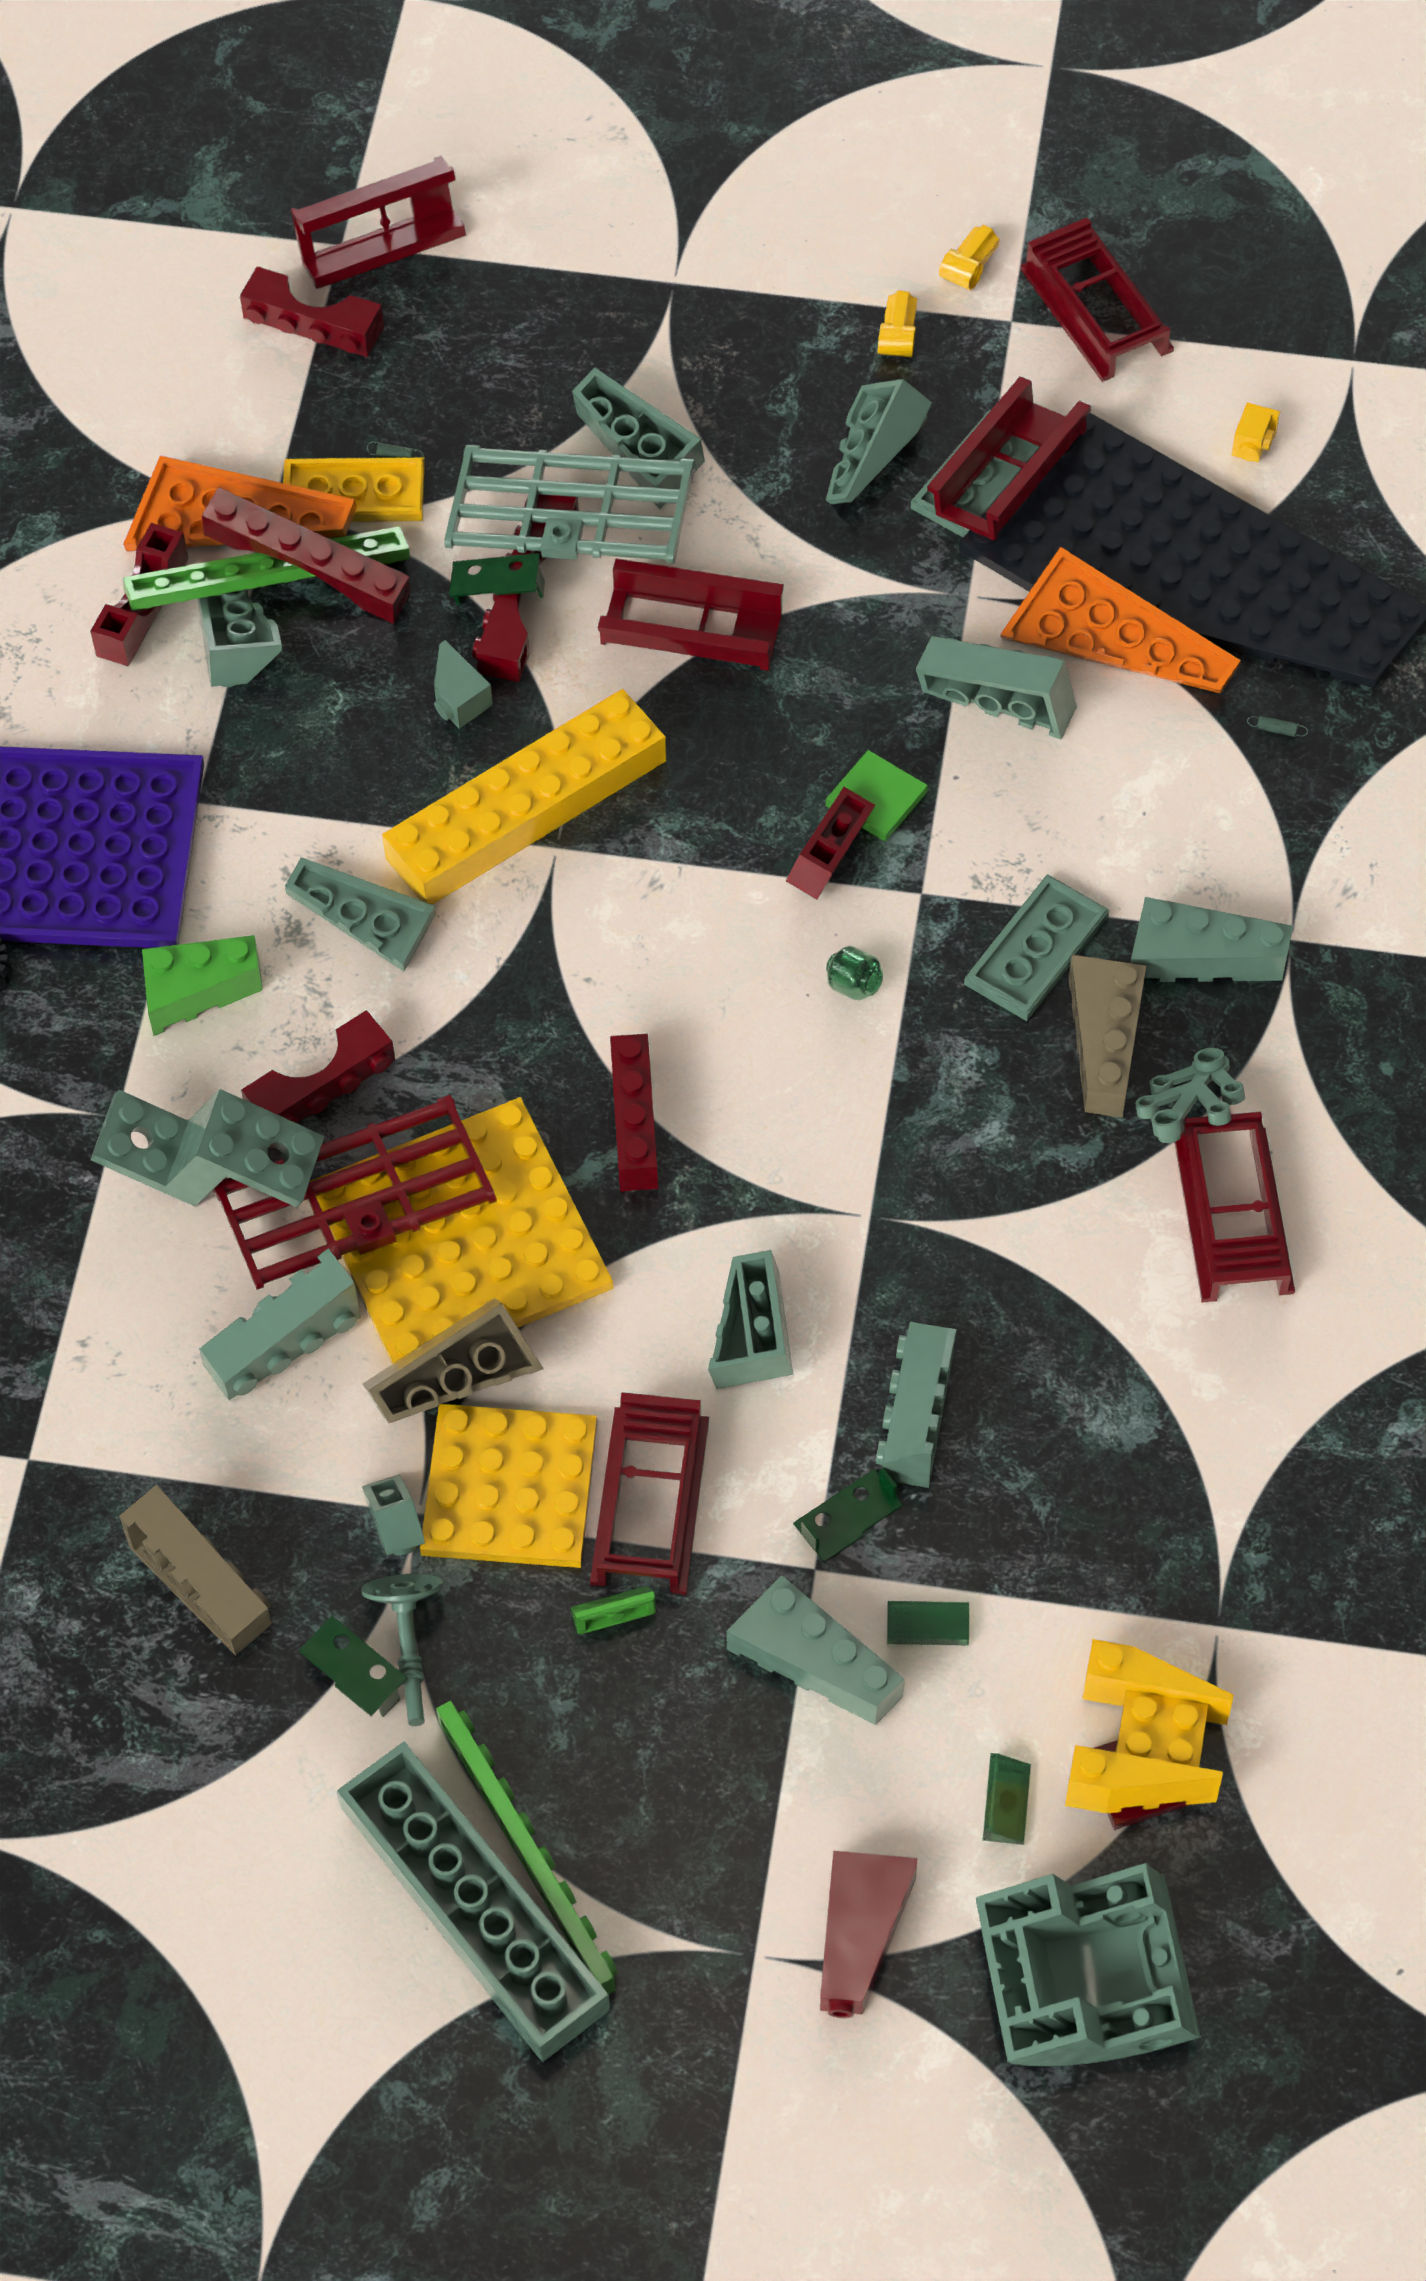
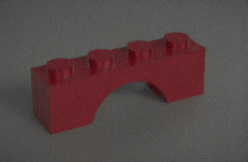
(345, 325)
(118, 628)
(360, 1053)
(634, 1112)

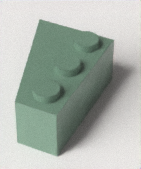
(753, 1326)

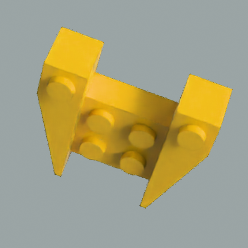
(1157, 1734)

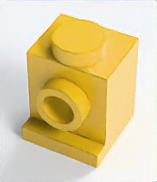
(1255, 432)

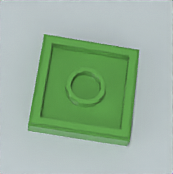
(887, 787)

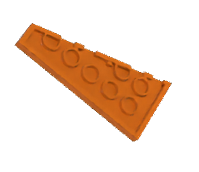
(183, 489)
(1099, 620)

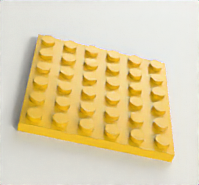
(520, 1250)

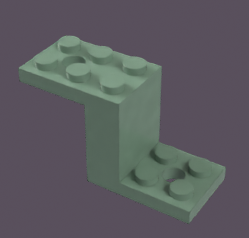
(217, 1142)

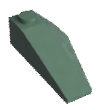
(880, 425)
(236, 638)

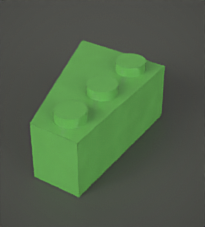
(198, 977)

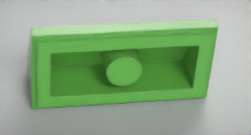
(614, 1610)

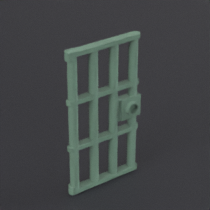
(565, 527)

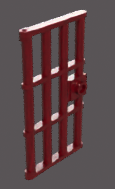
(364, 1216)

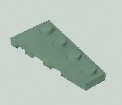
(369, 913)

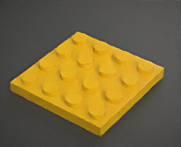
(509, 1485)

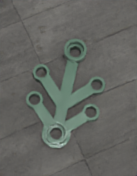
(1207, 1066)

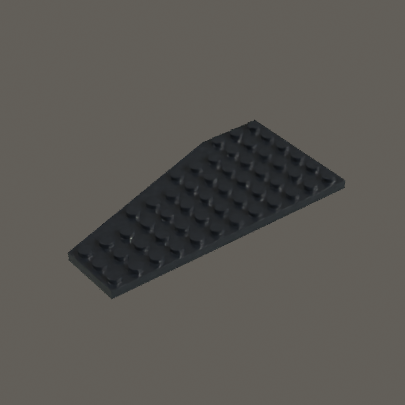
(1203, 559)

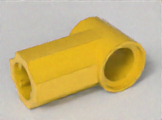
(967, 262)
(898, 330)

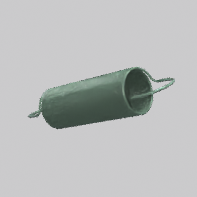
(393, 451)
(1277, 726)

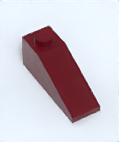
(830, 843)

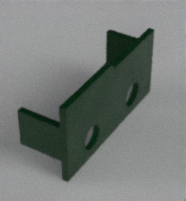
(497, 577)
(848, 1515)
(352, 1668)

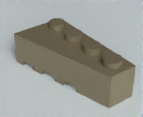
(1106, 1020)
(462, 1359)
(195, 1570)

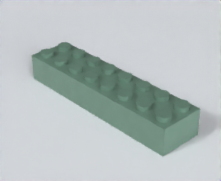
(474, 1901)

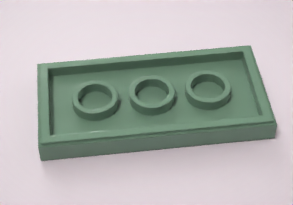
(984, 489)
(1036, 947)

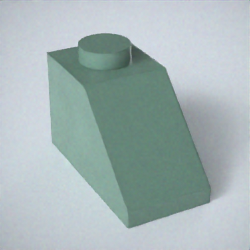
(459, 688)
(394, 1515)

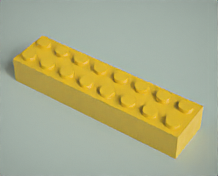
(524, 797)

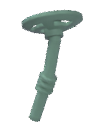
(402, 1593)

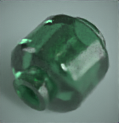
(854, 973)

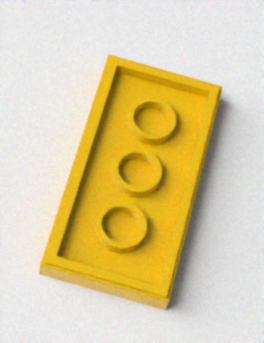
(381, 486)

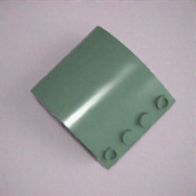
(1087, 1968)

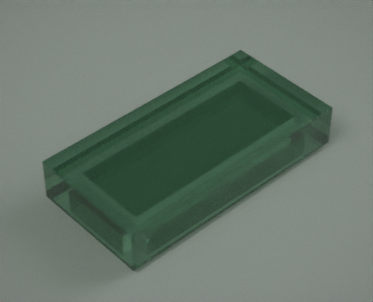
(928, 1623)

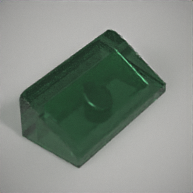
(1006, 1800)

